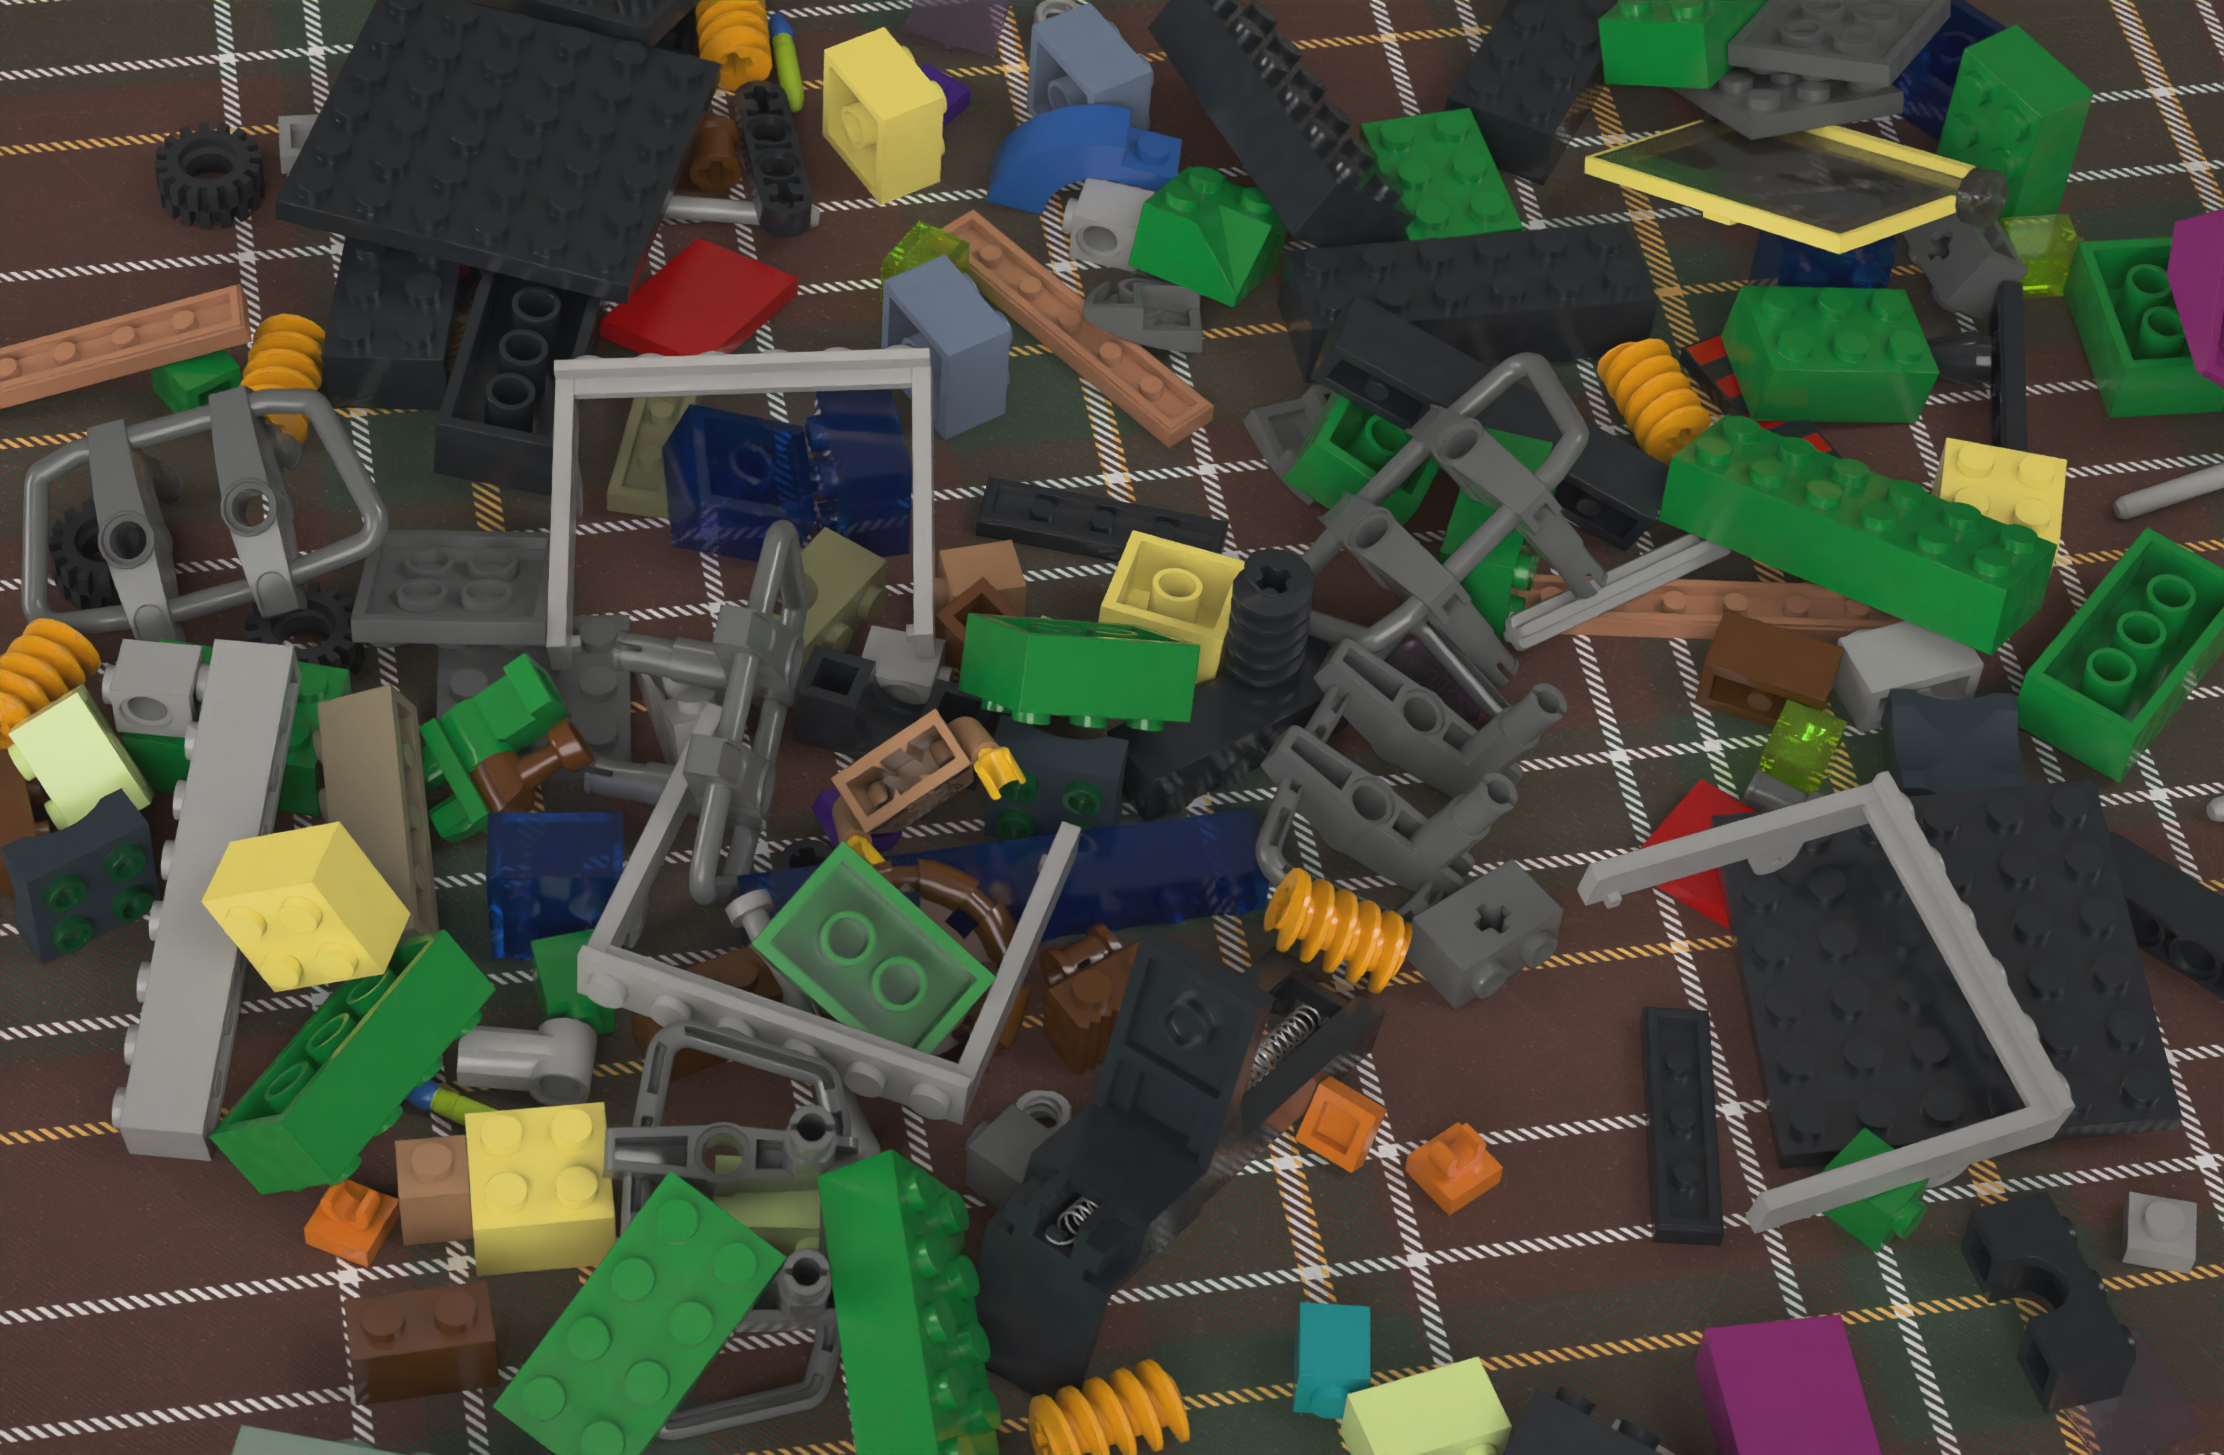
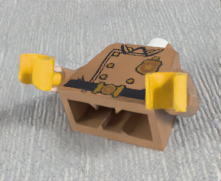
(914, 776)

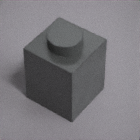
(1000, 1154)

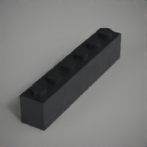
(1404, 370)

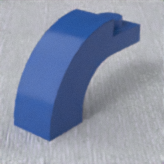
(1074, 146)

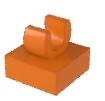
(1340, 1124)
(1454, 1167)
(352, 1222)

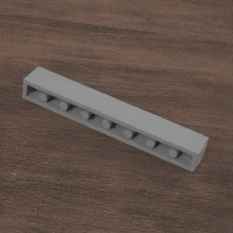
(196, 970)

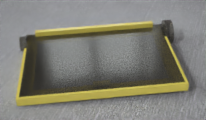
(1805, 185)

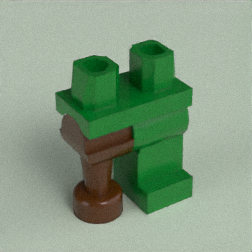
(479, 744)

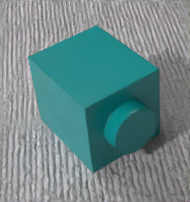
(1330, 1357)

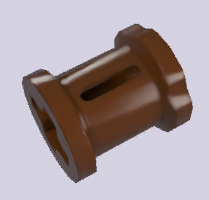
(715, 162)
(1062, 963)

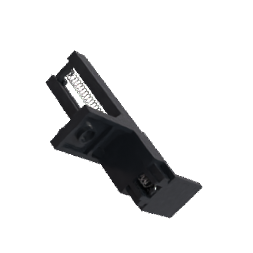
(1152, 1145)

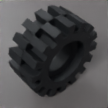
(209, 198)
(69, 551)
(324, 616)

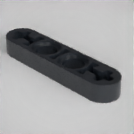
(775, 157)

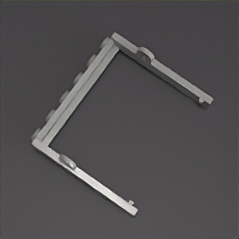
(734, 374)
(1772, 843)
(864, 1061)

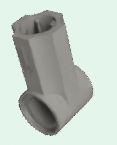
(548, 1062)

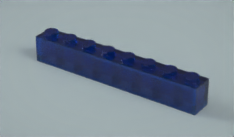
(1118, 878)

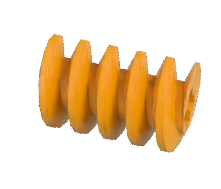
(735, 37)
(286, 357)
(1653, 397)
(40, 669)
(1339, 928)
(1109, 1414)

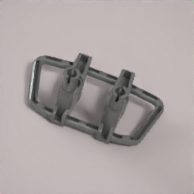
(1485, 475)
(133, 484)
(752, 662)
(1422, 736)
(771, 1162)

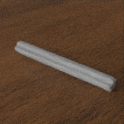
(1623, 584)

